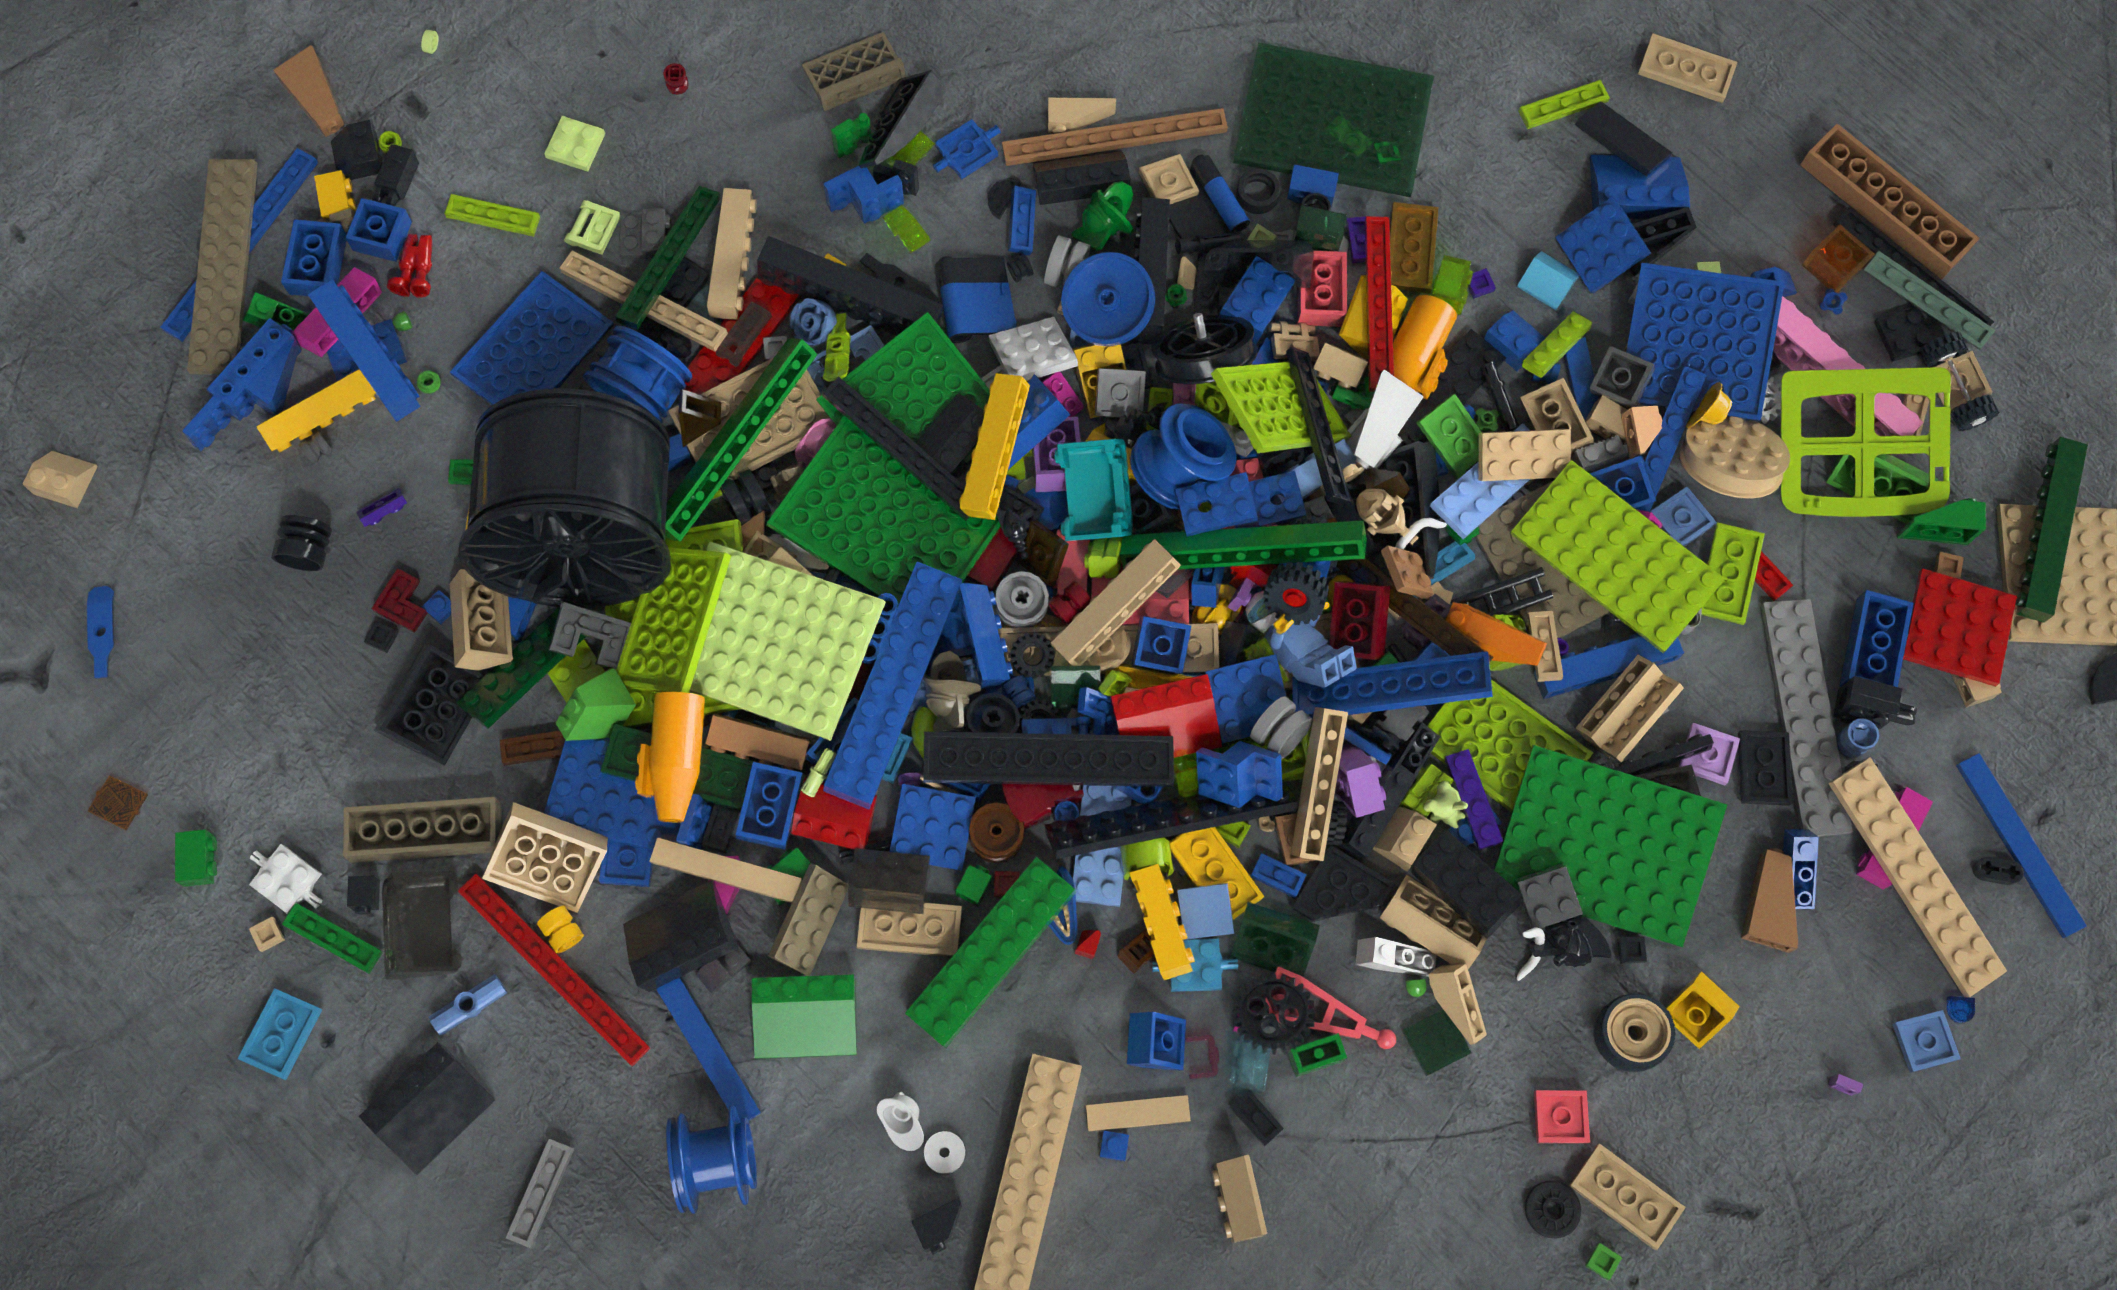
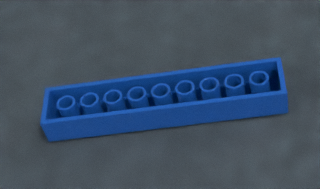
(892, 686)

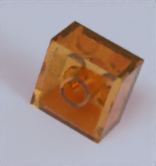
(1838, 259)

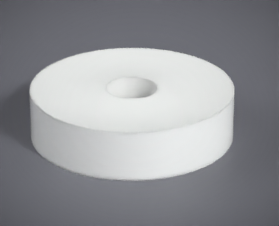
(932, 1152)

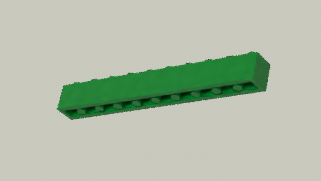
(736, 437)
(1256, 545)

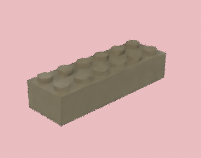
(421, 829)

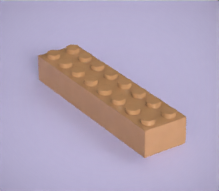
(1889, 201)

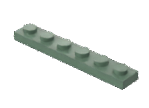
(1929, 300)

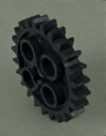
(1253, 1023)

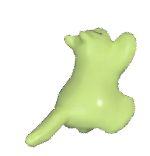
(1446, 805)

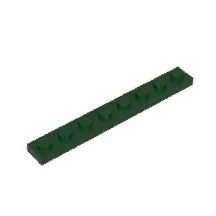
(667, 258)

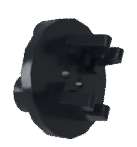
(1125, 428)

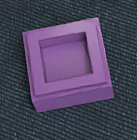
(1845, 1084)

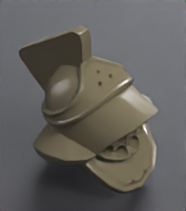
(948, 696)

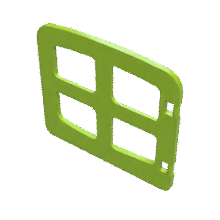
(1865, 443)

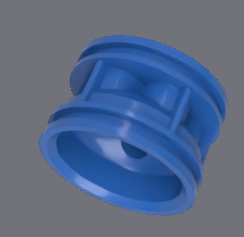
(638, 372)

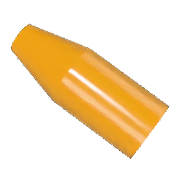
(1420, 341)
(673, 760)

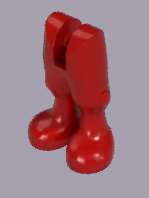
(414, 256)

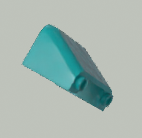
(1096, 489)

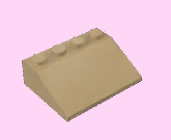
(545, 857)

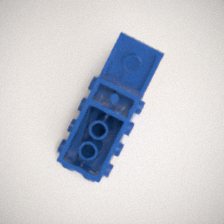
(262, 383)

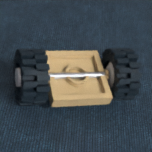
(1969, 386)

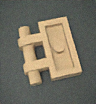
(1283, 341)

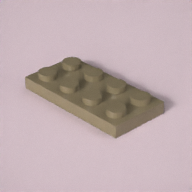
(809, 920)

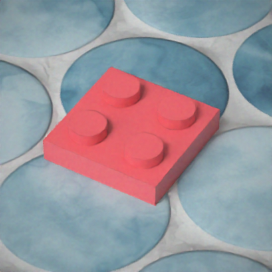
(1561, 1116)

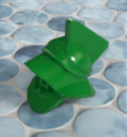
(1104, 217)

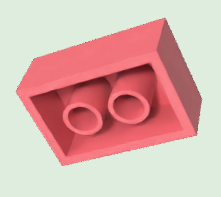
(1327, 297)

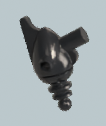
(1014, 527)

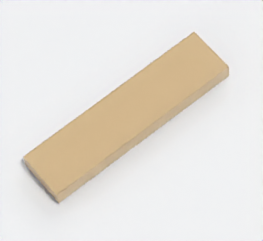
(1138, 1113)

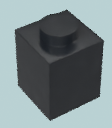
(363, 894)

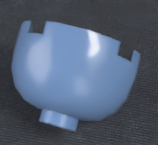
(813, 321)

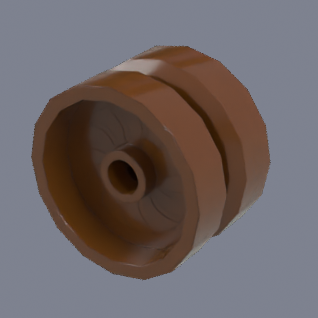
(996, 847)

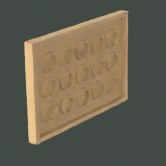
(782, 431)

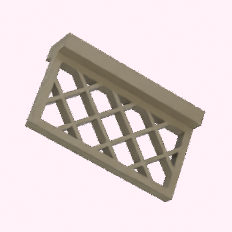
(861, 82)

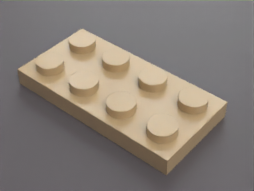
(1687, 68)
(1523, 454)
(927, 933)
(1627, 1196)

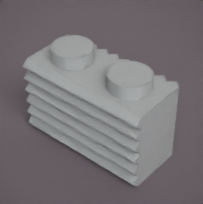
(1600, 454)

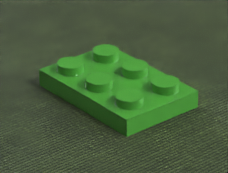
(1452, 435)

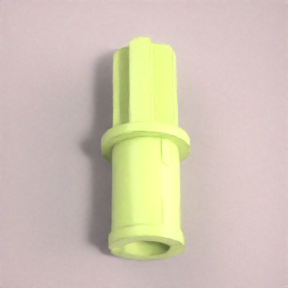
(818, 773)

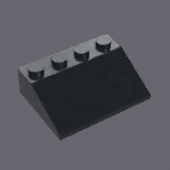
(425, 706)
(678, 937)
(426, 1108)

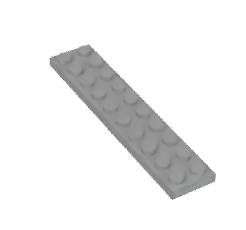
(1805, 715)

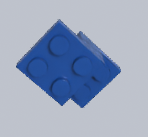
(865, 195)
(1239, 774)

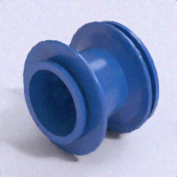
(1183, 453)
(710, 1159)

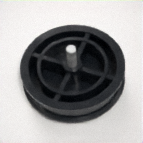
(1200, 345)

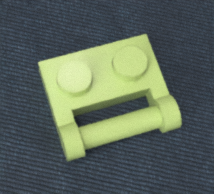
(599, 229)

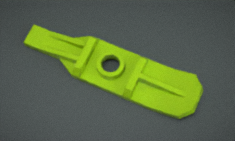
(837, 358)

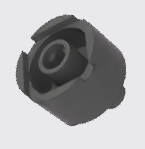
(1401, 721)

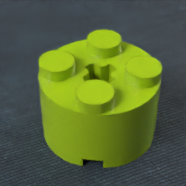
(1145, 854)

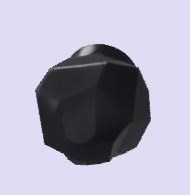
(676, 343)

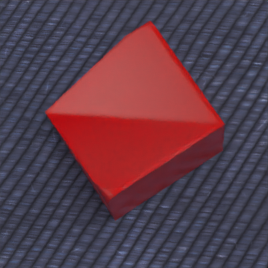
(1088, 943)

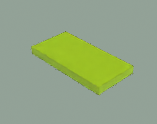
(1736, 558)

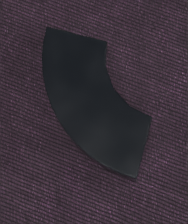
(2104, 682)

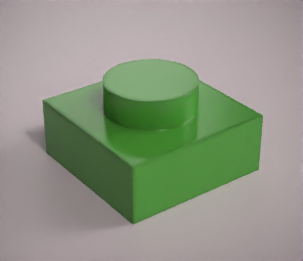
(1603, 1261)

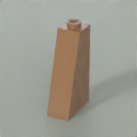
(309, 87)
(1771, 906)

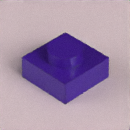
(1481, 284)

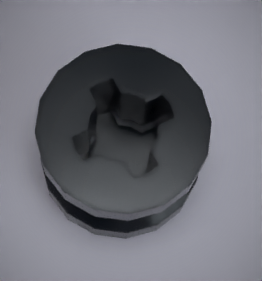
(1020, 268)

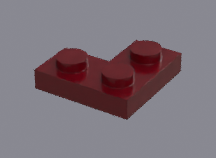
(394, 602)

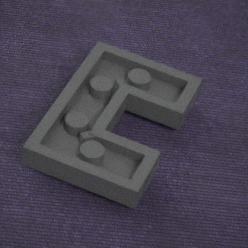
(576, 621)

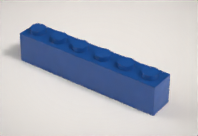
(1605, 663)

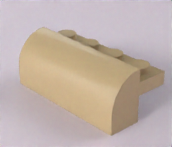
(1629, 708)

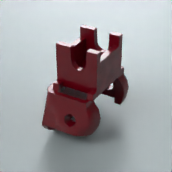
(1034, 803)

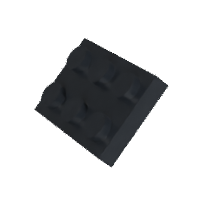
(1765, 768)

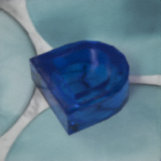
(1960, 1008)

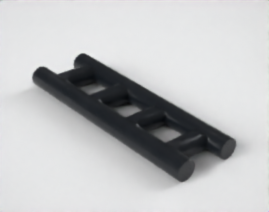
(1510, 586)

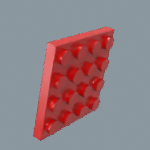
(1959, 627)

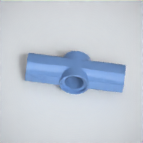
(453, 1013)

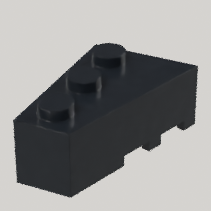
(1663, 234)

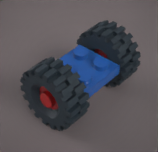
(1299, 587)

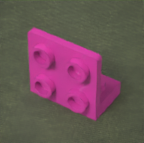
(1063, 392)

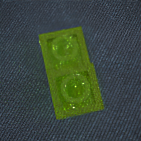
(914, 150)
(907, 227)

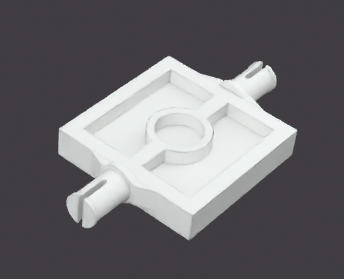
(285, 879)

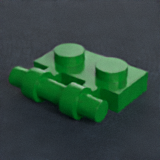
(849, 133)

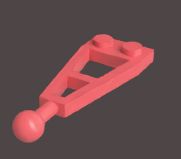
(1385, 1038)

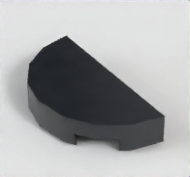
(1000, 196)

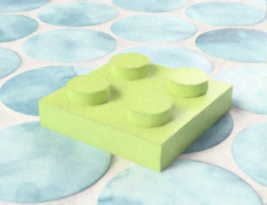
(574, 143)

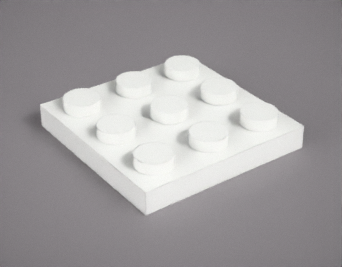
(1033, 349)

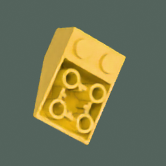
(1089, 359)

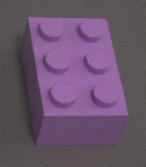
(1047, 473)
(1359, 782)

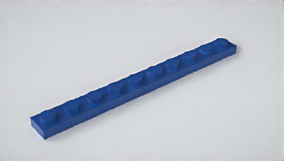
(264, 214)

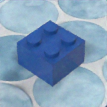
(378, 229)
(1161, 645)

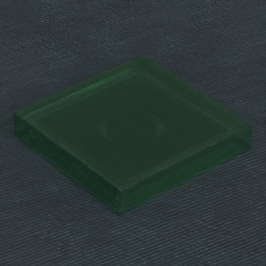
(1436, 1042)

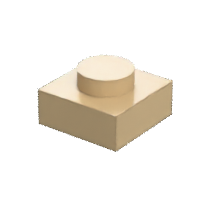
(267, 934)

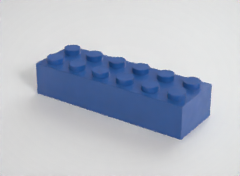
(366, 349)

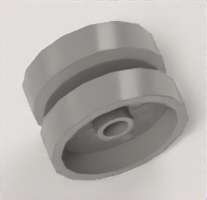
(1064, 260)
(1021, 586)
(1281, 727)

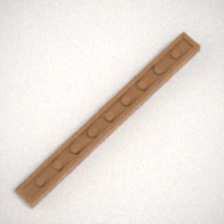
(1114, 137)

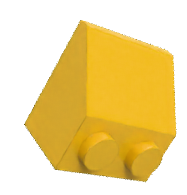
(1701, 1010)

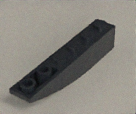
(1396, 780)

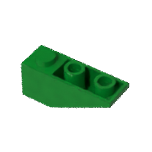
(263, 308)

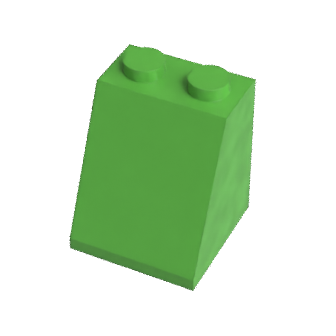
(596, 708)

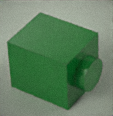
(974, 884)

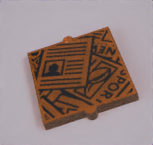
(117, 802)

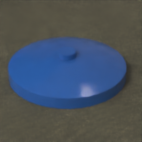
(1108, 299)

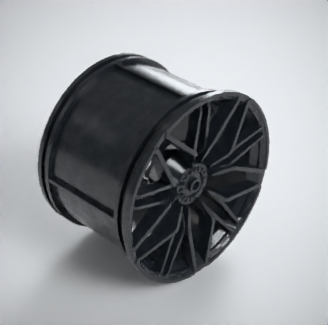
(568, 499)

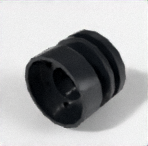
(301, 543)

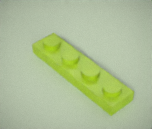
(1556, 344)

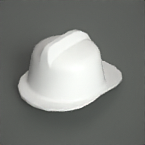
(901, 1121)

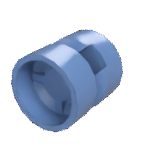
(1857, 738)

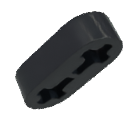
(1282, 461)
(1997, 875)

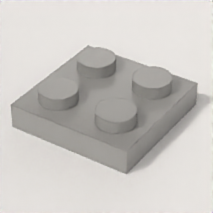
(1119, 392)

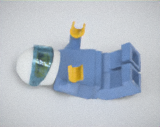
(1301, 646)

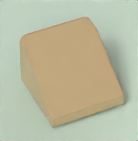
(1187, 274)

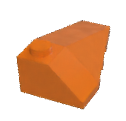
(1496, 637)

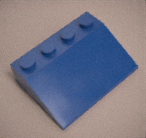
(1639, 195)
(983, 635)

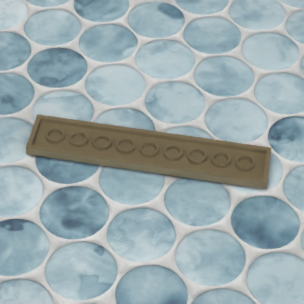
(222, 265)

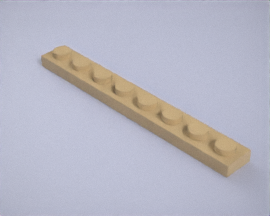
(663, 311)

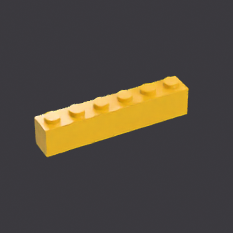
(316, 411)
(994, 446)

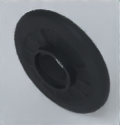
(1538, 1217)

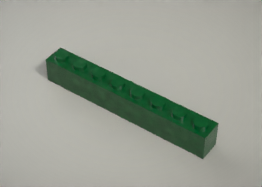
(2051, 529)

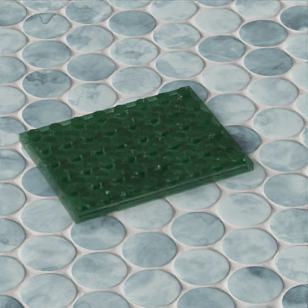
(1330, 115)

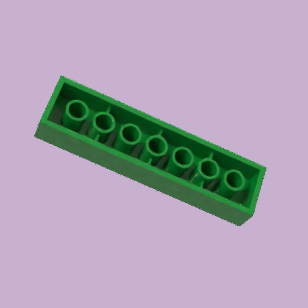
(991, 952)

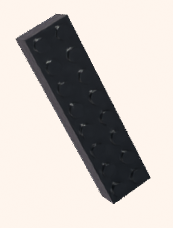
(842, 287)

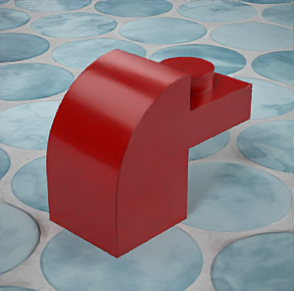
(1256, 573)

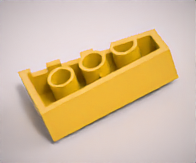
(1162, 921)

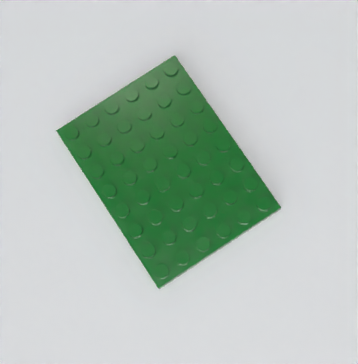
(875, 517)
(1625, 840)

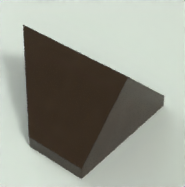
(697, 415)
(1386, 480)

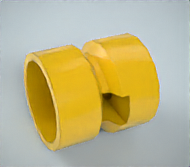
(560, 929)

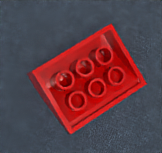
(1171, 709)

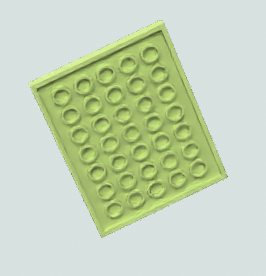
(785, 643)

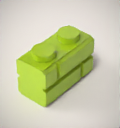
(1104, 557)
(1424, 789)

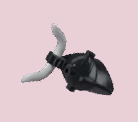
(1571, 942)

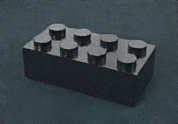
(1466, 884)

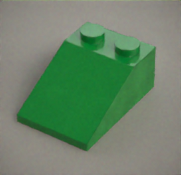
(1950, 524)

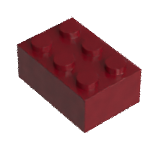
(1360, 618)

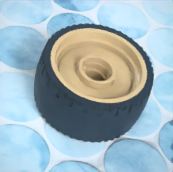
(1653, 1029)

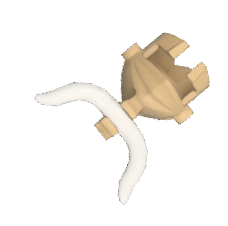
(1387, 516)

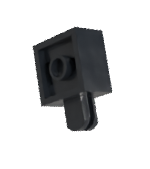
(1872, 701)

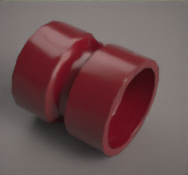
(1070, 603)

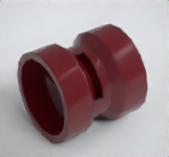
(676, 78)

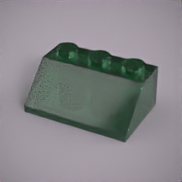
(1274, 940)

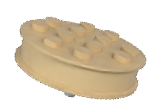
(1735, 457)

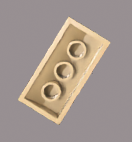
(479, 624)
(1432, 923)

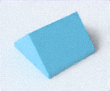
(1548, 280)

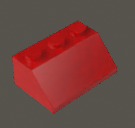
(832, 820)

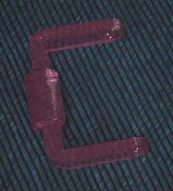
(1213, 1056)

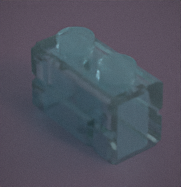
(1250, 1067)

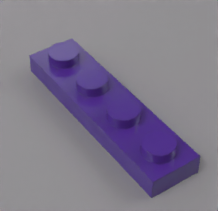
(1472, 792)

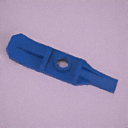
(98, 617)

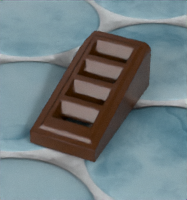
(1127, 952)

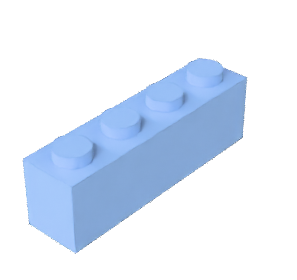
(1308, 473)

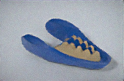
(1065, 923)

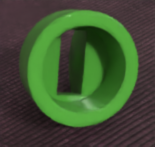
(402, 322)
(1416, 987)

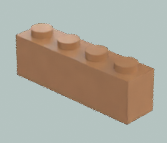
(757, 741)

